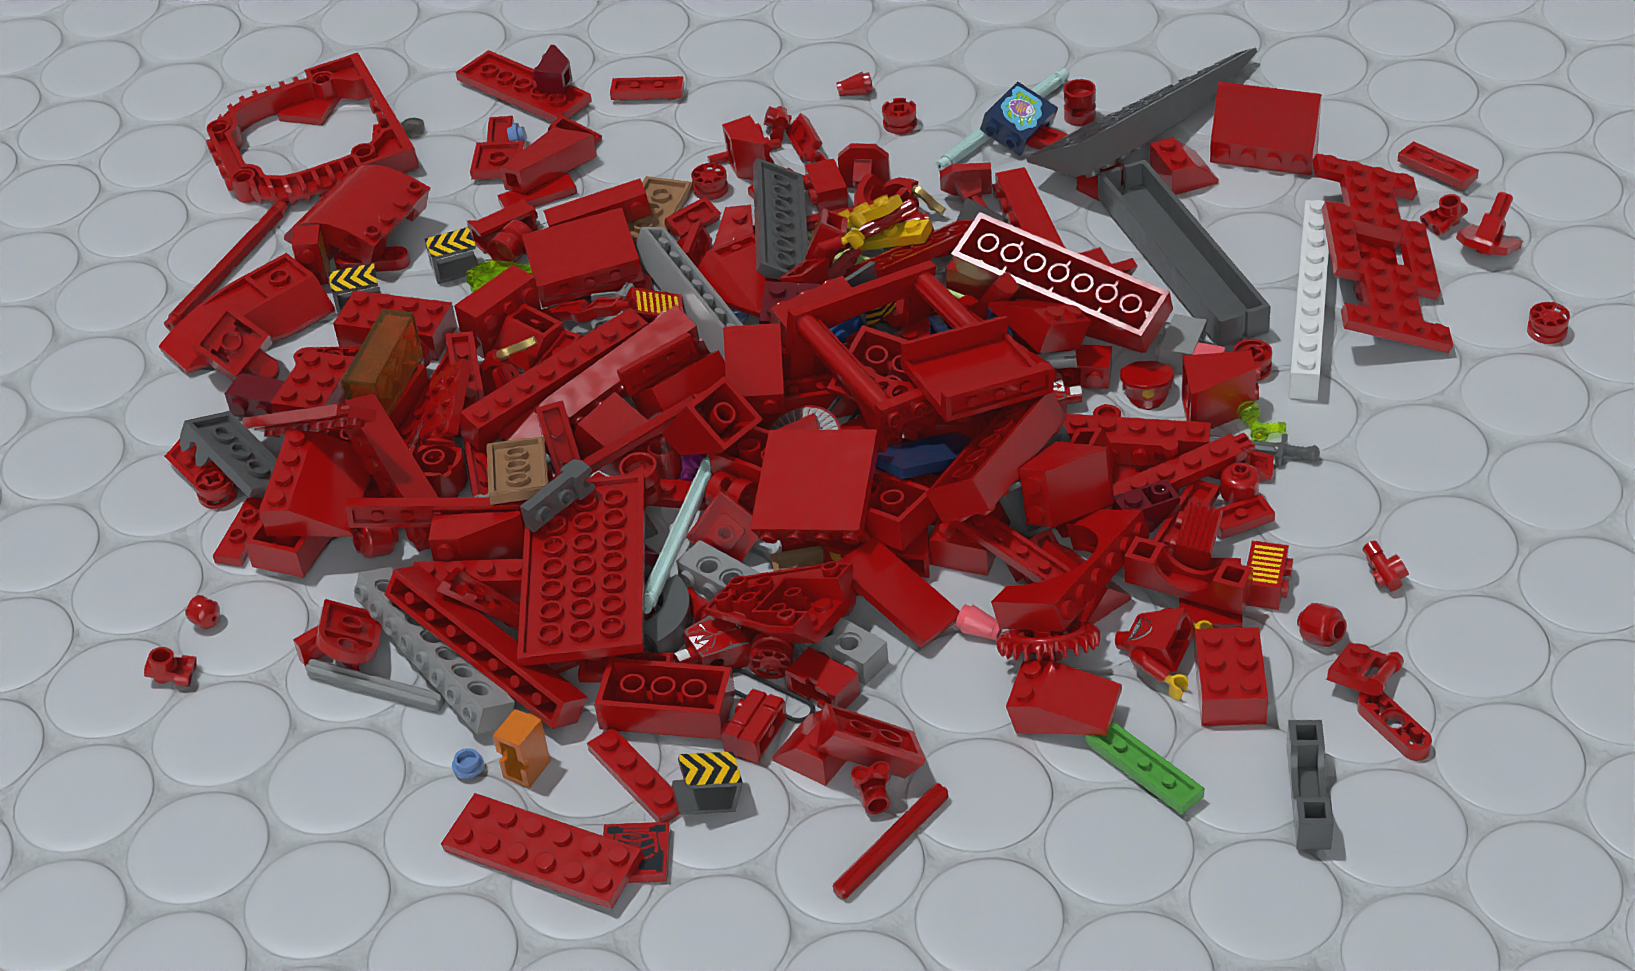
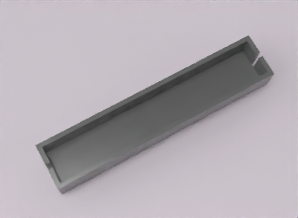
(1184, 253)

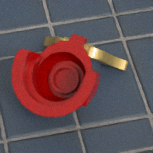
(872, 188)
(495, 368)

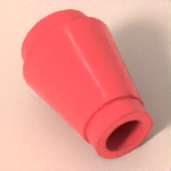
(977, 623)

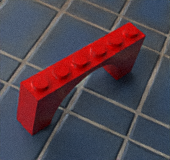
(1059, 600)

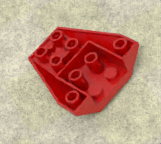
(734, 274)
(787, 603)

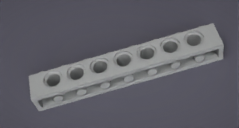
(711, 570)
(464, 687)

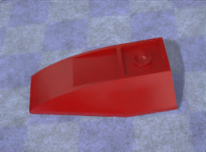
(275, 297)

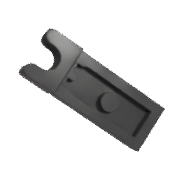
(557, 495)

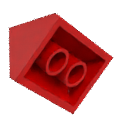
(1105, 602)
(868, 740)

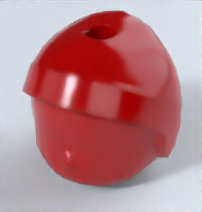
(203, 612)

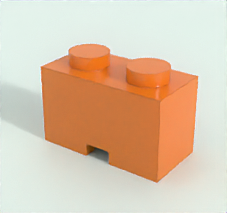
(522, 748)

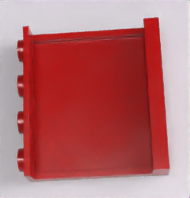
(582, 257)
(974, 369)
(816, 485)

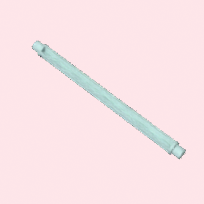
(977, 138)
(677, 535)

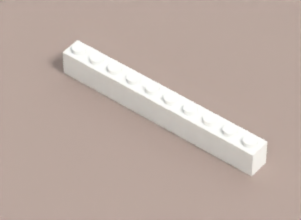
(1310, 305)

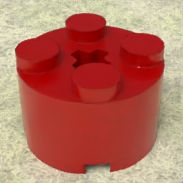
(442, 466)

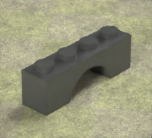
(1308, 787)

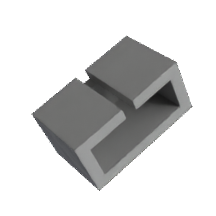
(1180, 340)

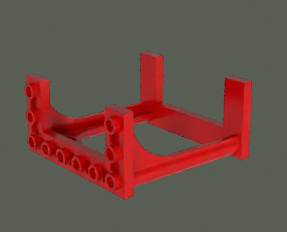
(809, 335)

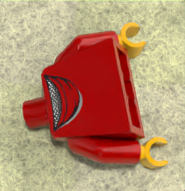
(831, 234)
(1159, 644)

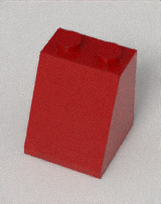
(756, 365)
(1218, 385)
(712, 421)
(606, 424)
(1066, 483)

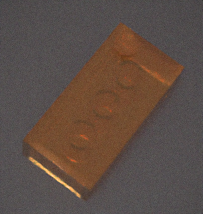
(385, 359)

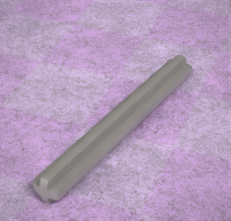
(374, 685)

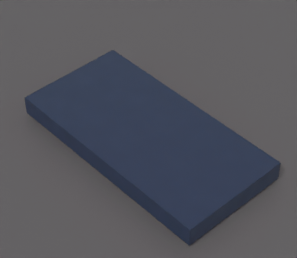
(922, 455)

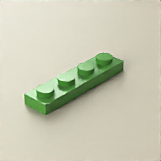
(1147, 768)

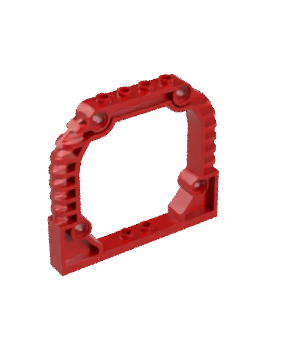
(342, 76)

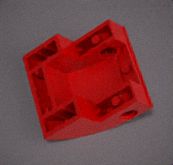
(365, 210)

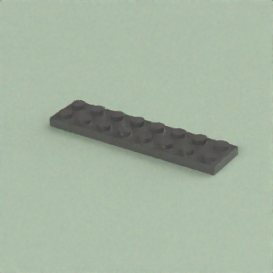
(778, 219)

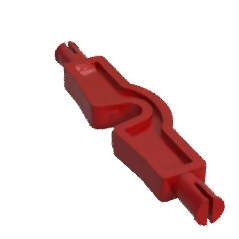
(583, 311)

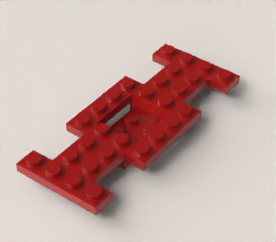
(1363, 248)

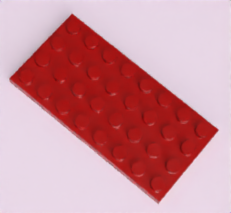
(586, 577)

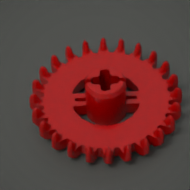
(1049, 644)

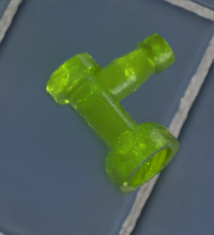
(1249, 413)

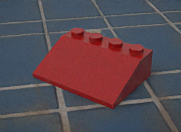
(1265, 128)
(882, 356)
(312, 486)

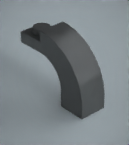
(665, 629)

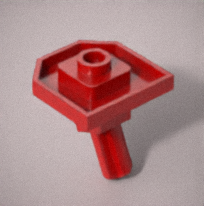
(861, 159)
(967, 181)
(1489, 235)
(725, 527)

